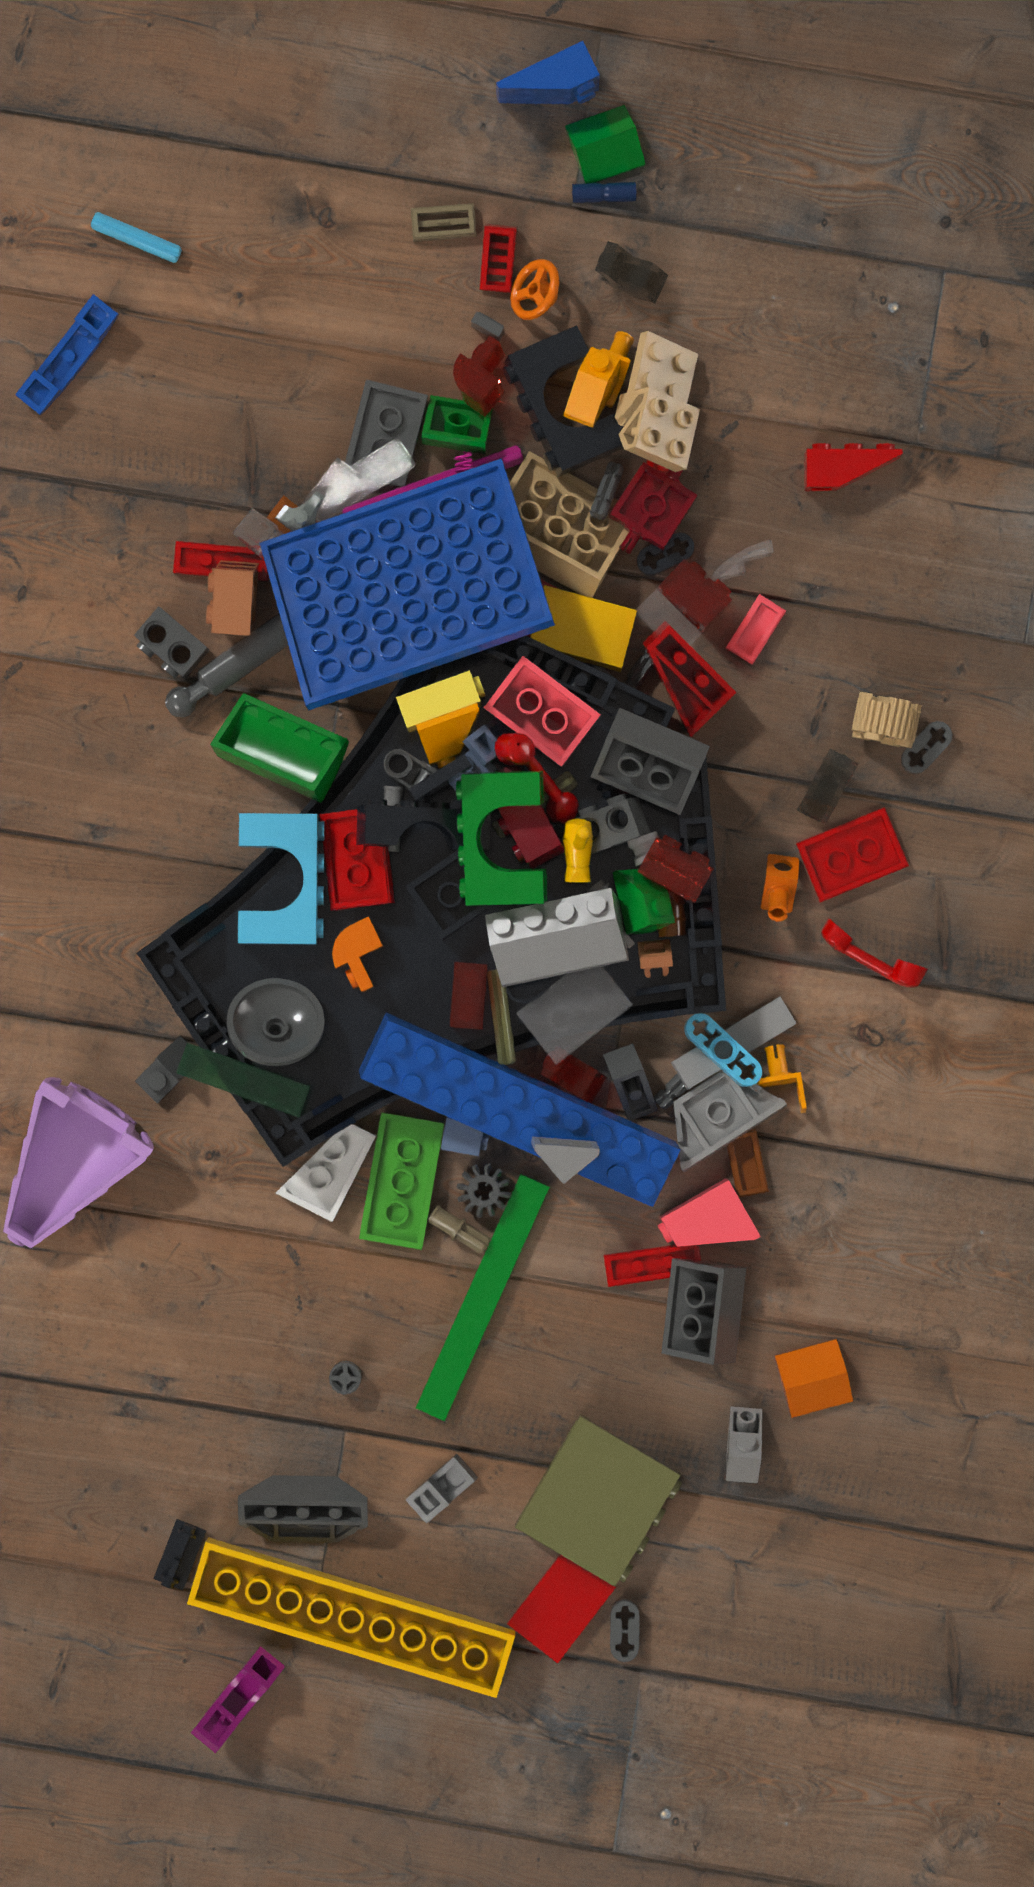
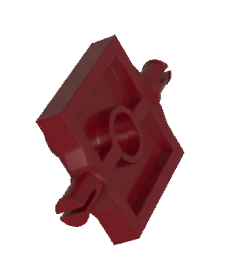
(652, 507)

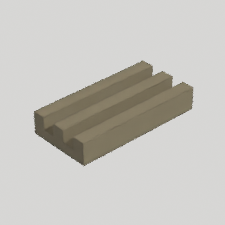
(447, 234)

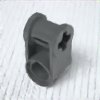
(415, 771)

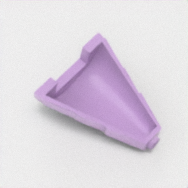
(69, 1159)

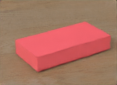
(755, 629)

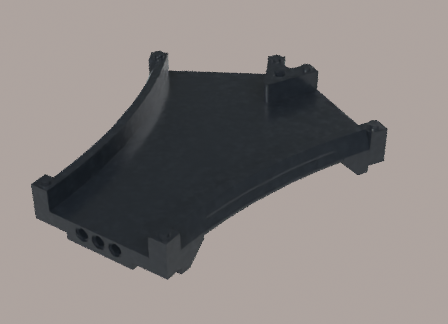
(429, 923)

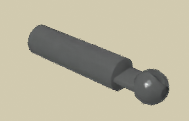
(229, 667)

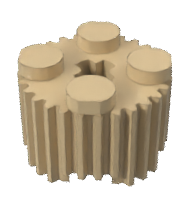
(886, 720)

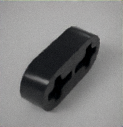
(668, 561)

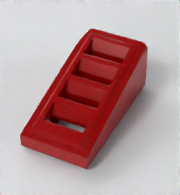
(498, 230)

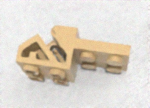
(655, 408)

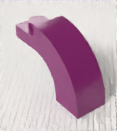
(237, 1699)

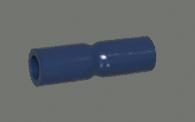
(604, 192)

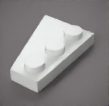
(329, 1173)

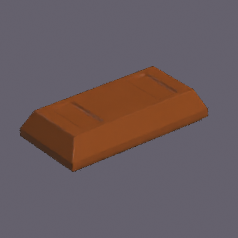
(747, 1165)

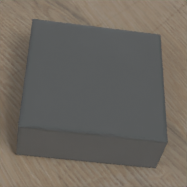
(487, 326)

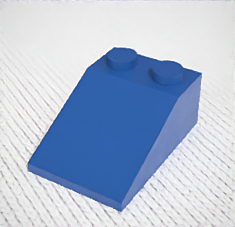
(555, 80)

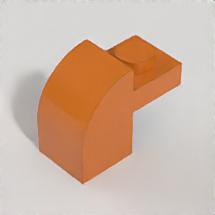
(353, 944)

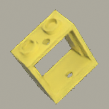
(440, 699)

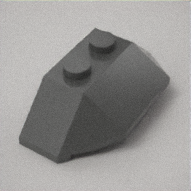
(303, 1509)

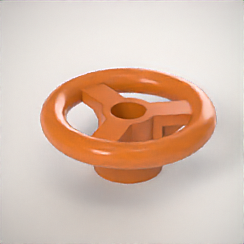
(538, 290)

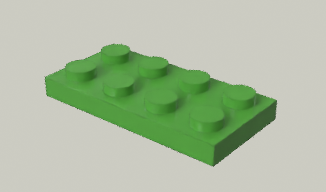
(401, 1181)

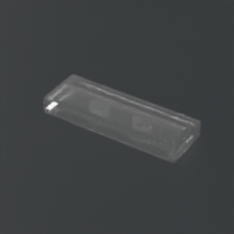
(379, 470)

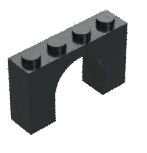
(565, 446)

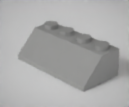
(557, 937)

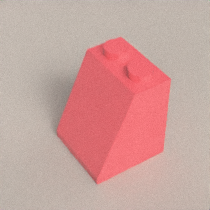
(709, 1218)

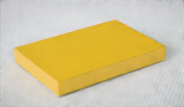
(587, 628)

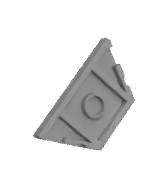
(717, 1115)

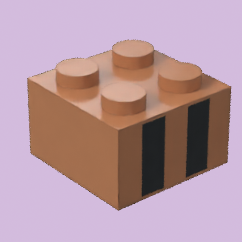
(234, 598)

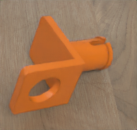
(779, 887)

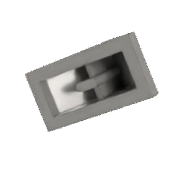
(565, 1156)

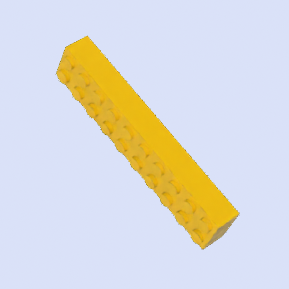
(351, 1617)

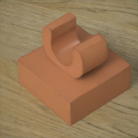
(655, 955)

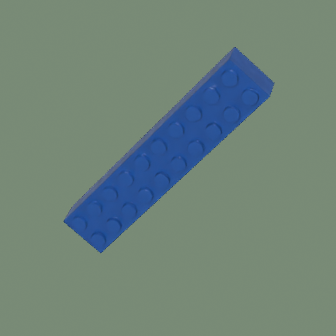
(515, 1106)

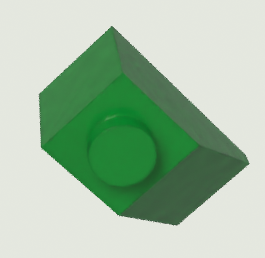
(642, 902)

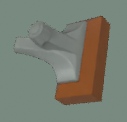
(291, 517)

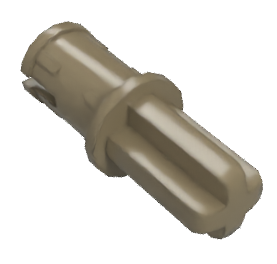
(459, 1229)

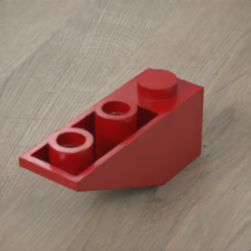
(836, 468)

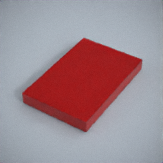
(852, 855)
(354, 872)
(560, 1607)

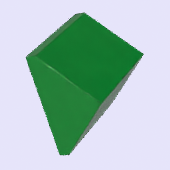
(605, 145)
(455, 426)

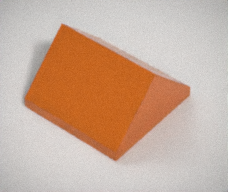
(814, 1378)

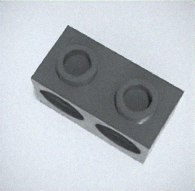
(175, 638)
(611, 830)

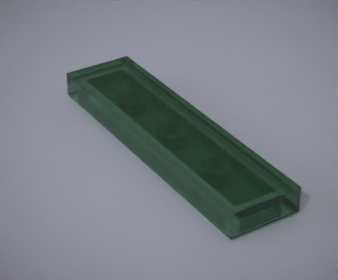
(243, 1079)

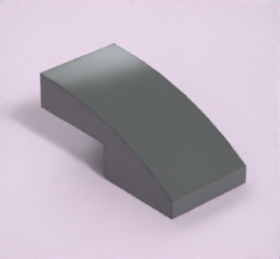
(441, 1488)

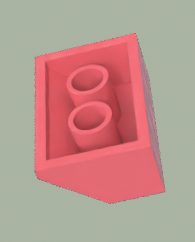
(542, 710)

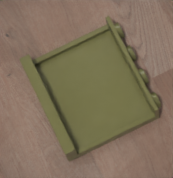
(598, 1501)

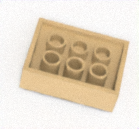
(560, 529)

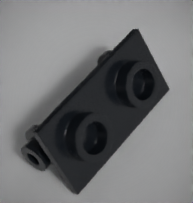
(179, 1555)

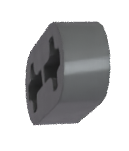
(932, 753)
(616, 1630)

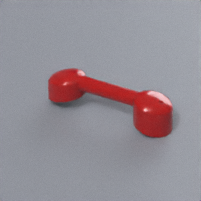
(519, 750)
(902, 973)

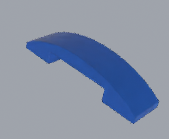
(68, 356)

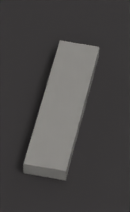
(748, 1032)

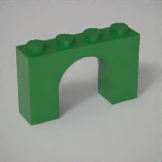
(484, 880)

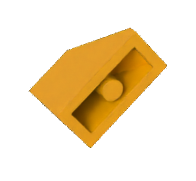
(592, 387)

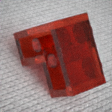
(694, 596)

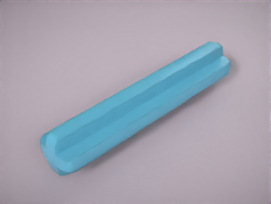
(136, 237)

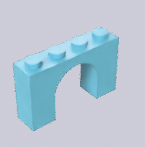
(299, 921)

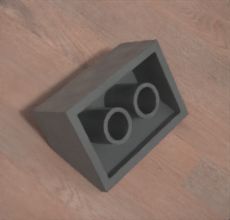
(650, 761)
(703, 1311)

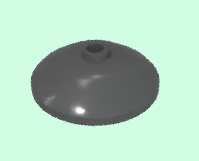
(279, 1007)

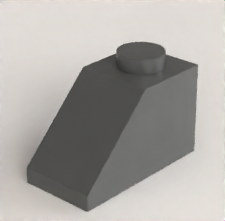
(630, 1082)

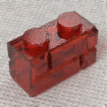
(676, 869)
(468, 995)

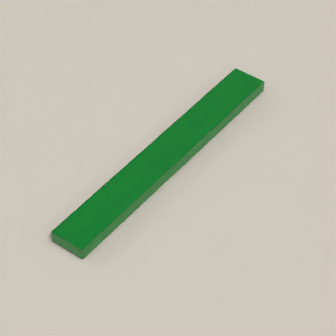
(482, 1297)

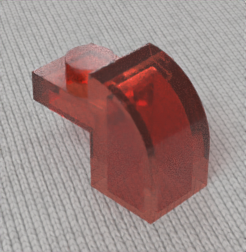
(474, 377)
(574, 1077)

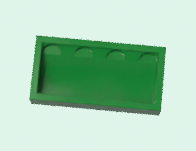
(280, 747)

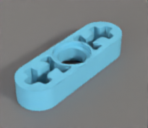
(710, 1028)

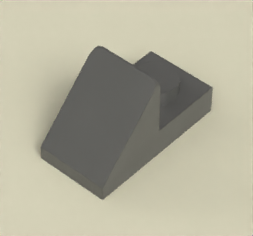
(161, 1074)

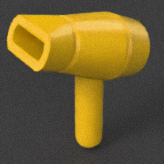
(577, 850)

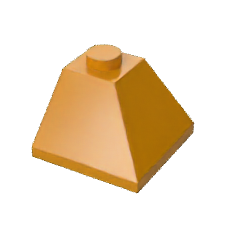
(445, 734)

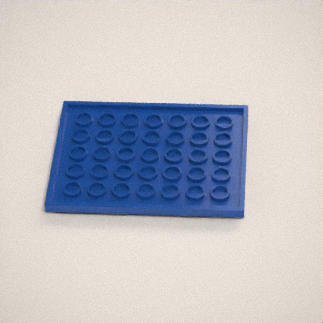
(406, 584)

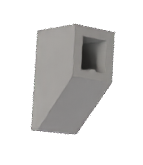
(744, 1445)

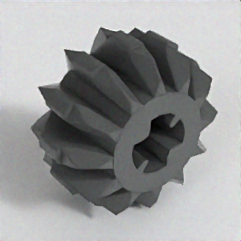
(473, 1186)

